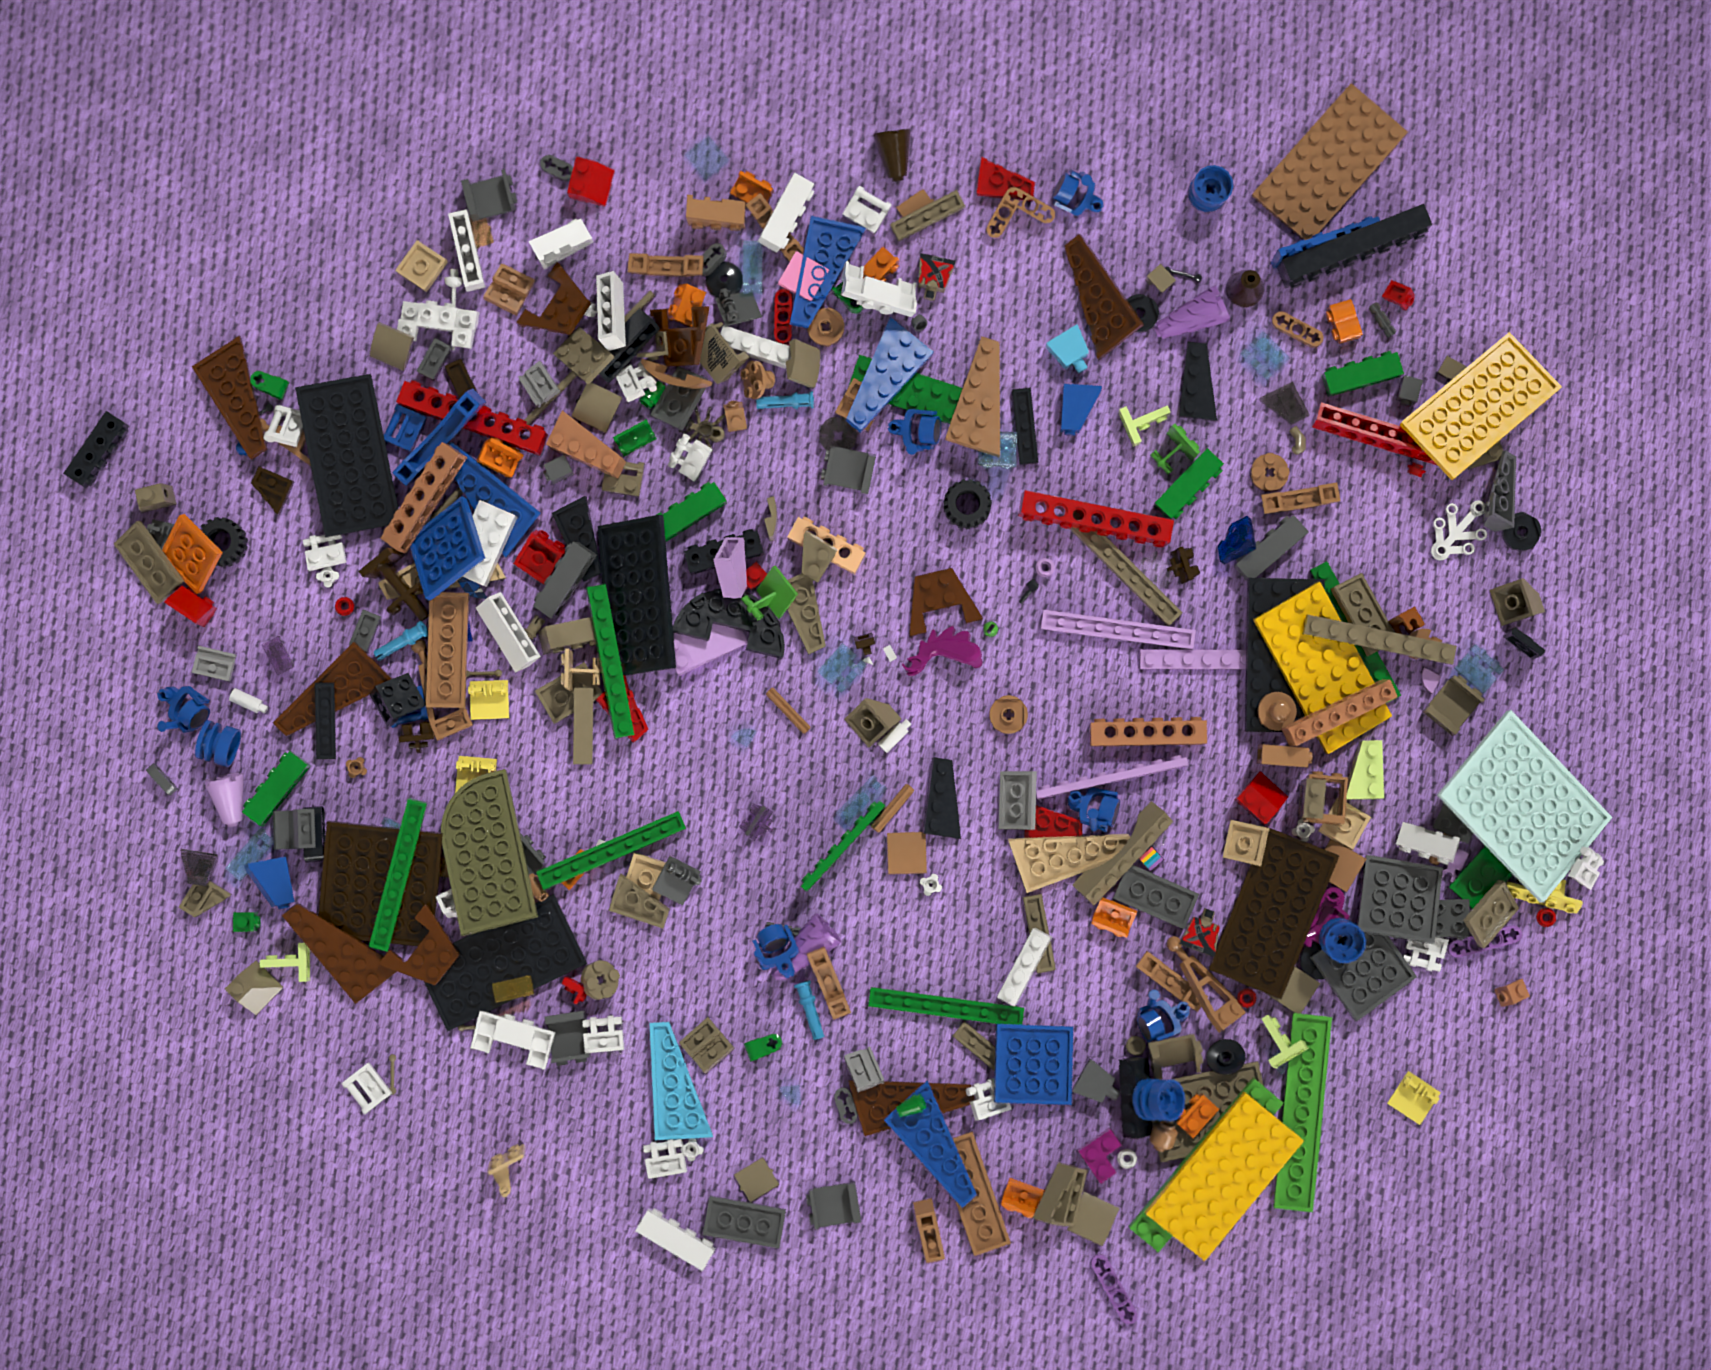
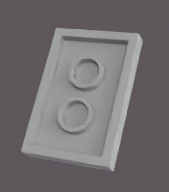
(1017, 800)

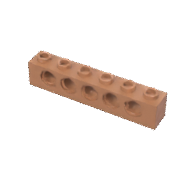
(432, 494)
(1339, 712)
(1197, 737)

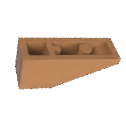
(929, 1230)

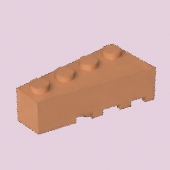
(579, 444)

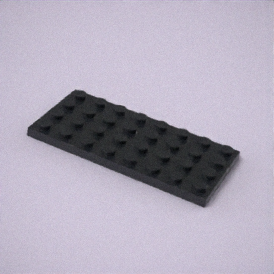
(347, 455)
(638, 593)
(1262, 671)
(532, 947)

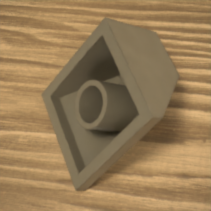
(1516, 601)
(872, 720)
(254, 987)

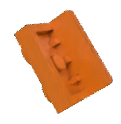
(684, 298)
(499, 457)
(1113, 917)
(1021, 1197)

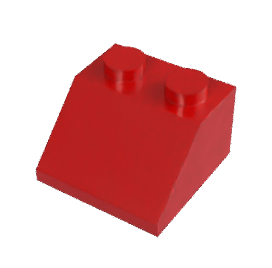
(590, 181)
(191, 605)
(1261, 798)

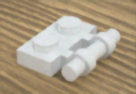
(631, 385)
(695, 459)
(324, 556)
(1585, 870)
(1434, 950)
(603, 1041)
(985, 1106)
(665, 1165)

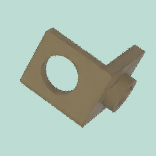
(660, 350)

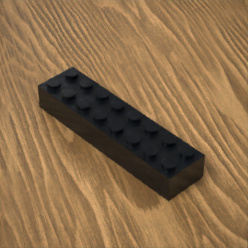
(1354, 246)

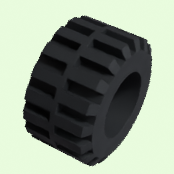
(967, 487)
(237, 535)

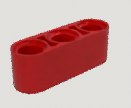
(783, 308)

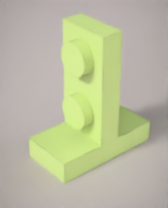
(1142, 422)
(302, 961)
(1283, 1042)

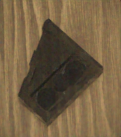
(1286, 403)
(198, 866)

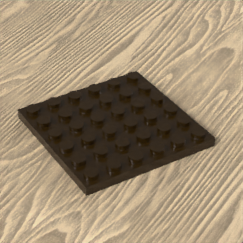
(356, 874)

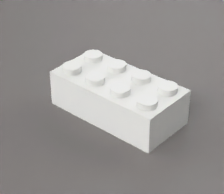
(493, 531)

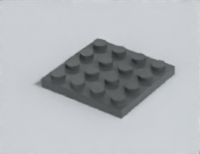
(1399, 899)
(1370, 978)

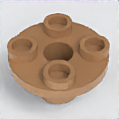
(756, 379)
(1276, 710)

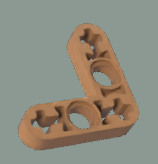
(1012, 206)

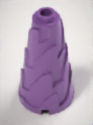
(1201, 312)
(811, 937)

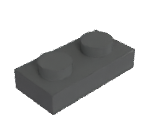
(434, 359)
(365, 629)

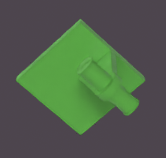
(1179, 437)
(775, 593)

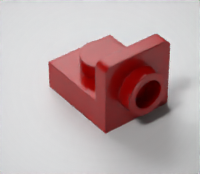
(1399, 295)
(755, 575)
(574, 986)

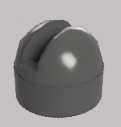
(922, 325)

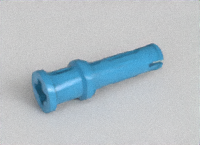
(795, 400)
(409, 637)
(807, 1000)

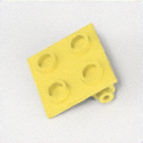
(489, 699)
(472, 767)
(1414, 1098)

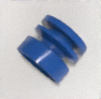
(1212, 178)
(218, 743)
(1352, 940)
(1159, 1099)

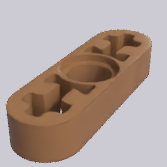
(1287, 318)

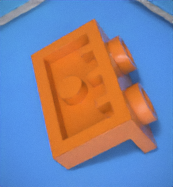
(748, 187)
(881, 265)
(1197, 1114)

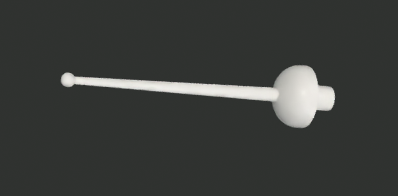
(453, 281)

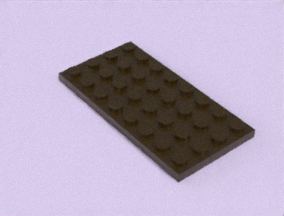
(1274, 914)

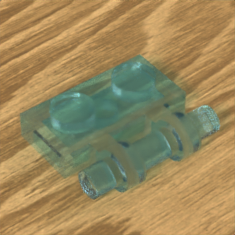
(1269, 352)
(837, 664)
(1476, 673)

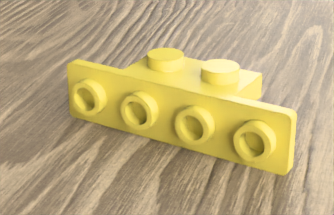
(1555, 900)

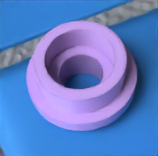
(1045, 561)

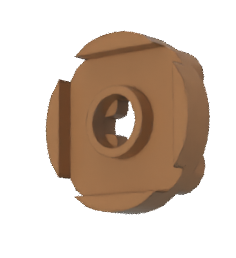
(836, 326)
(1280, 472)
(1015, 706)

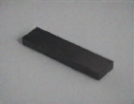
(1025, 426)
(325, 720)

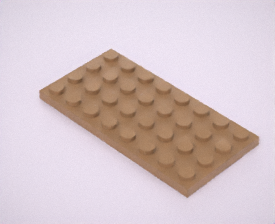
(1329, 163)

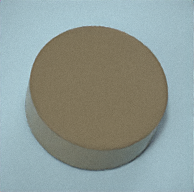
(1135, 1045)

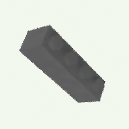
(1272, 548)
(564, 580)

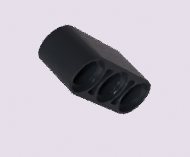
(317, 854)

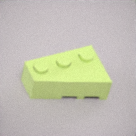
(1366, 774)

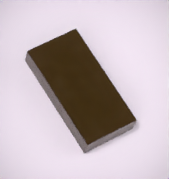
(459, 377)

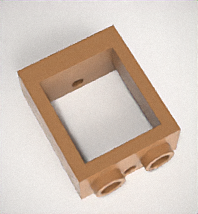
(1283, 755)
(1335, 778)

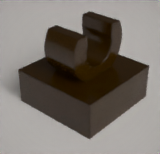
(864, 642)

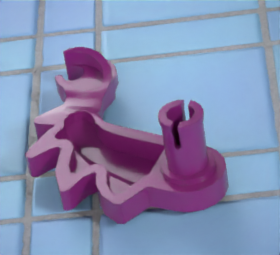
(947, 645)
(1329, 908)

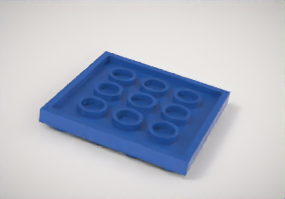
(446, 548)
(1033, 1064)

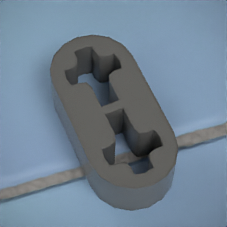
(555, 172)
(713, 260)
(161, 779)
(841, 1107)

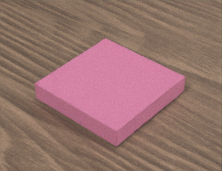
(791, 276)

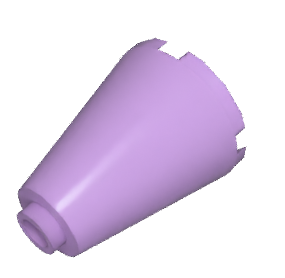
(227, 797)

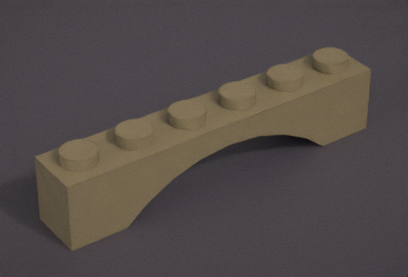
(1096, 882)

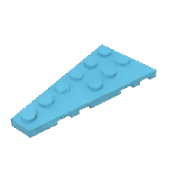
(675, 1099)

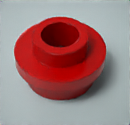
(1416, 469)
(338, 606)
(1552, 917)
(1251, 1002)

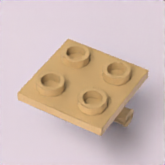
(567, 677)
(499, 1167)

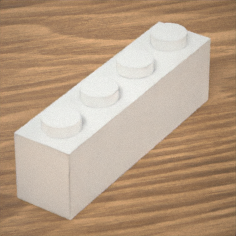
(785, 213)
(466, 250)
(610, 311)
(757, 347)
(508, 632)
(1024, 967)
(675, 1239)

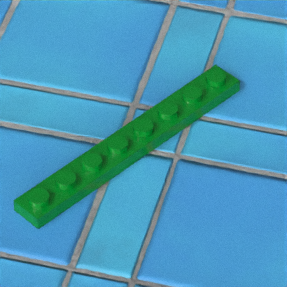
(609, 661)
(1373, 662)
(611, 850)
(398, 874)
(945, 1006)

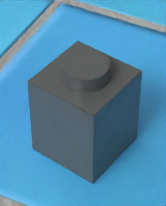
(1409, 390)
(557, 470)

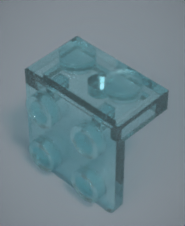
(1007, 458)

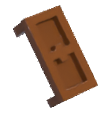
(1409, 619)

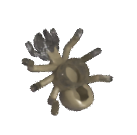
(705, 428)

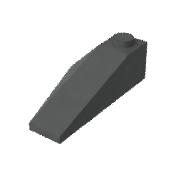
(1500, 504)

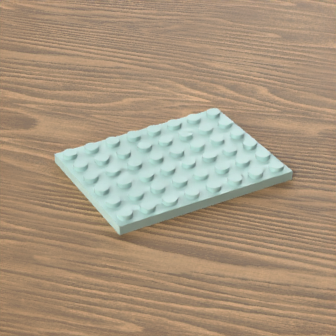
(1524, 806)

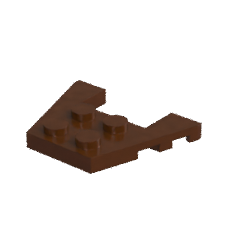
(564, 308)
(683, 343)
(936, 592)
(431, 957)

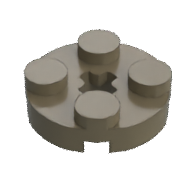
(590, 981)

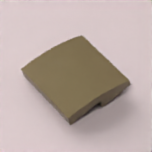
(391, 346)
(804, 364)
(596, 407)
(772, 522)
(706, 1045)
(1094, 1219)

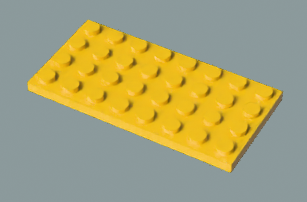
(1480, 406)
(1318, 667)
(1224, 1176)

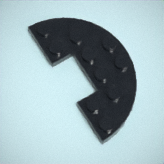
(712, 608)

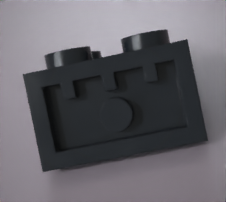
(396, 698)

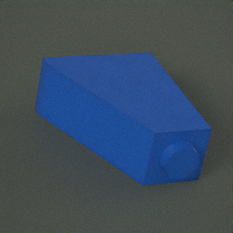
(1076, 406)
(273, 881)

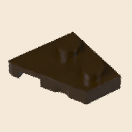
(272, 488)

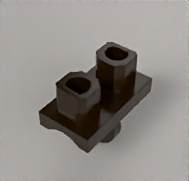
(1181, 566)
(408, 735)

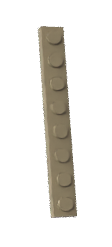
(1129, 574)
(1379, 639)

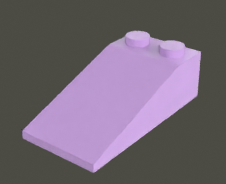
(694, 652)

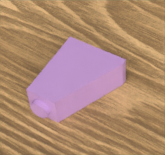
(731, 567)

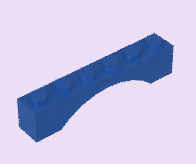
(446, 430)

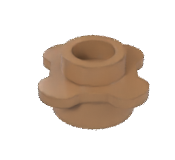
(351, 767)

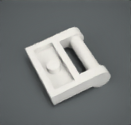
(864, 215)
(291, 428)
(372, 1085)

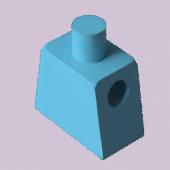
(1069, 349)

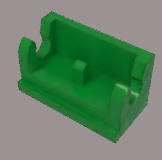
(634, 438)

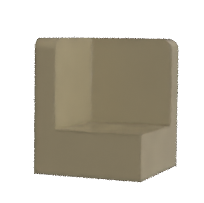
(1160, 278)

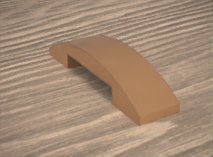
(761, 212)
(665, 265)
(658, 371)
(1300, 498)
(1168, 979)
(829, 982)

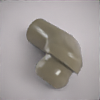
(1300, 440)

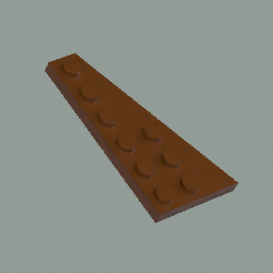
(1103, 304)
(229, 385)
(354, 679)
(345, 957)
(879, 1101)

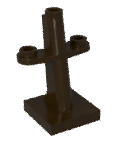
(384, 565)

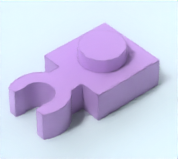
(1458, 864)

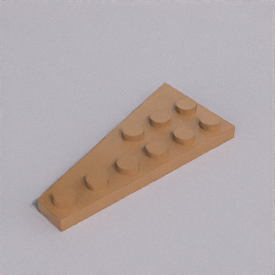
(978, 409)

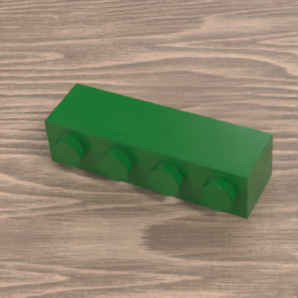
(1362, 374)
(1188, 484)
(692, 509)
(276, 788)

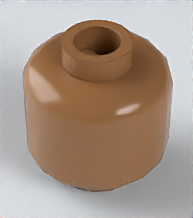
(1163, 1136)

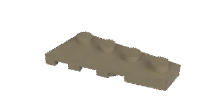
(805, 614)

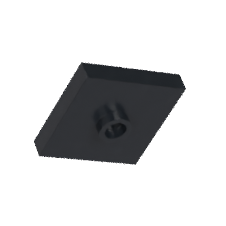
(1524, 643)

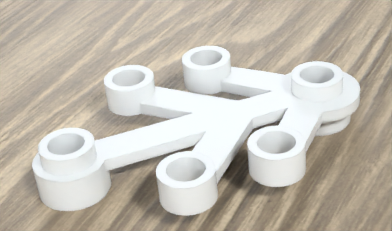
(1456, 532)

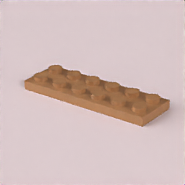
(447, 650)
(981, 1215)

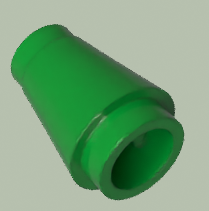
(651, 398)
(912, 1105)

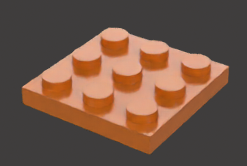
(191, 553)

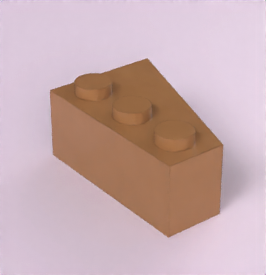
(715, 214)

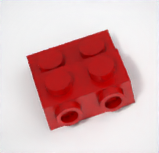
(539, 555)

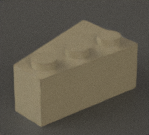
(567, 635)
(1062, 1196)

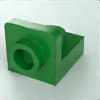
(246, 921)

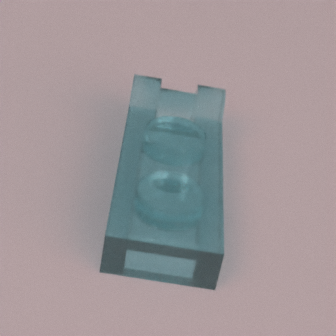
(752, 266)
(860, 801)
(250, 853)

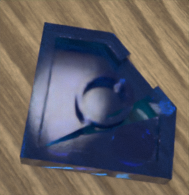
(1239, 542)

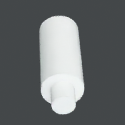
(247, 701)
(894, 735)

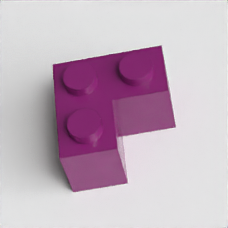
(1095, 1154)

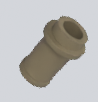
(534, 627)

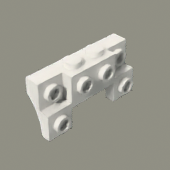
(878, 294)
(437, 317)
(513, 1032)

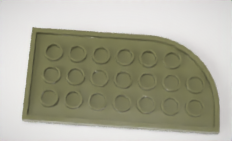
(486, 856)

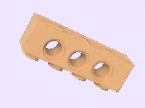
(849, 563)

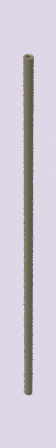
(537, 411)

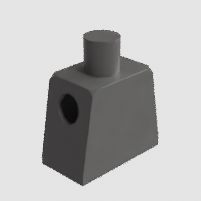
(1095, 1083)

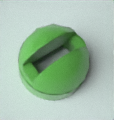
(993, 632)

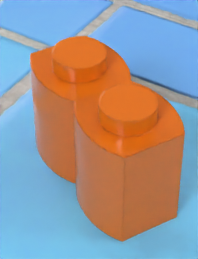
(1344, 321)

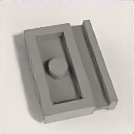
(539, 384)
(214, 663)
(863, 1069)

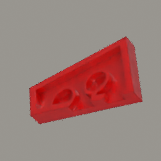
(996, 180)
(637, 718)
(1053, 824)

